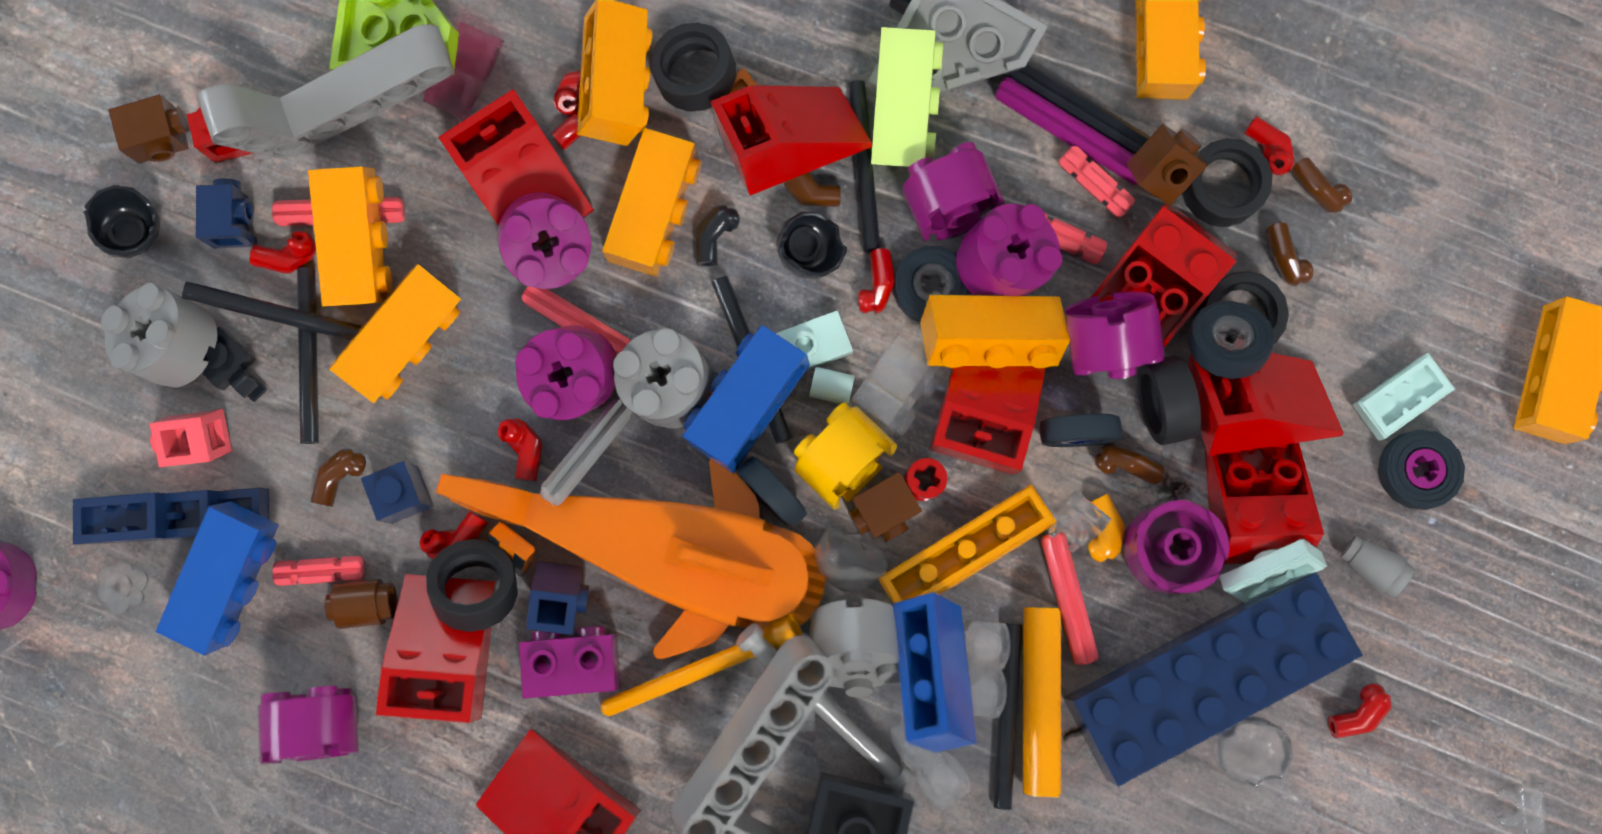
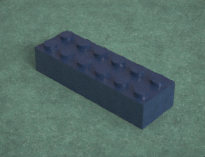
(1211, 678)

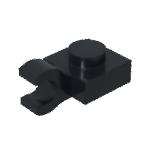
(229, 367)

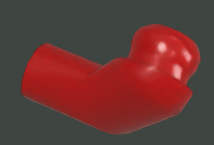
(1275, 145)
(882, 285)
(434, 541)
(1366, 718)

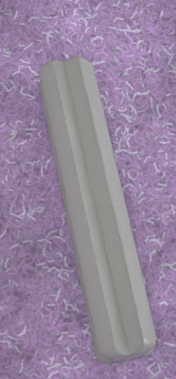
(585, 452)

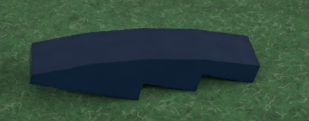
(155, 514)

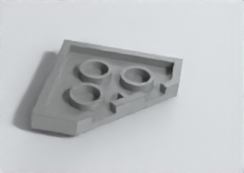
(978, 38)

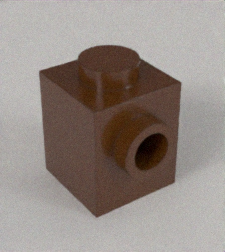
(150, 129)
(1167, 163)
(884, 509)

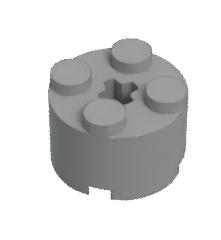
(159, 336)
(641, 371)
(858, 644)

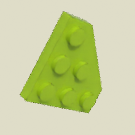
(369, 23)

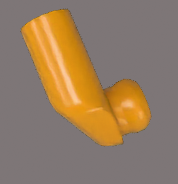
(1111, 539)

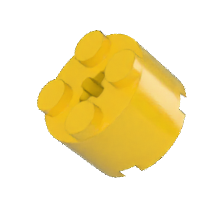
(843, 455)

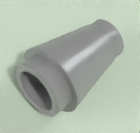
(1378, 566)

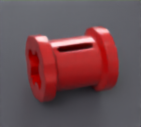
(938, 475)

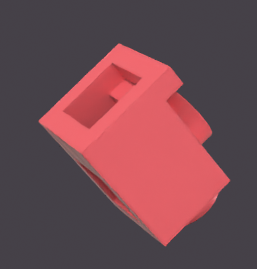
(190, 438)

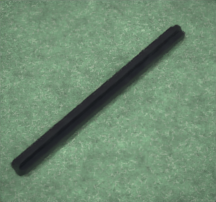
(1069, 101)

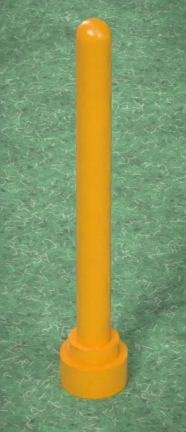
(775, 634)

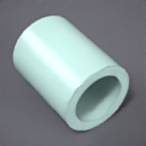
(831, 386)

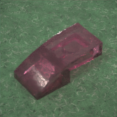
(473, 64)

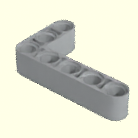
(329, 103)
(773, 729)

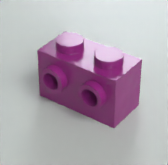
(569, 664)

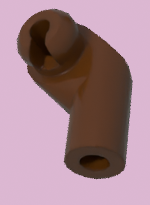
(810, 193)
(1329, 197)
(1285, 256)
(1130, 461)
(332, 471)

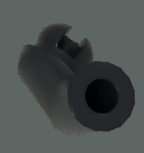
(710, 229)

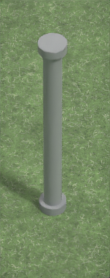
(895, 773)

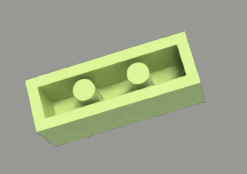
(905, 96)

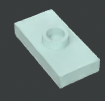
(820, 338)
(1403, 396)
(1273, 570)

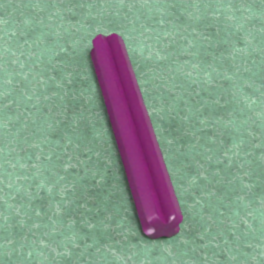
(1065, 127)

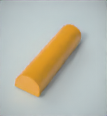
(970, 547)
(1042, 701)

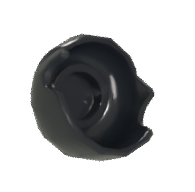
(121, 221)
(810, 245)

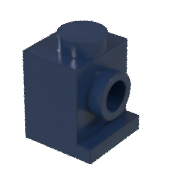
(224, 215)

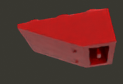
(786, 131)
(509, 157)
(1174, 263)
(1266, 409)
(988, 415)
(1262, 500)
(430, 666)
(552, 794)

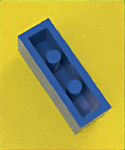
(745, 398)
(218, 578)
(934, 673)

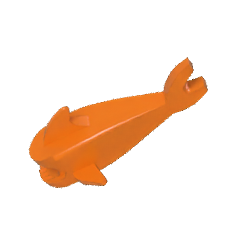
(704, 559)

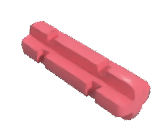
(1096, 181)
(1074, 240)
(318, 570)

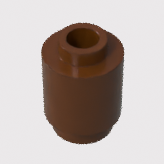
(361, 603)

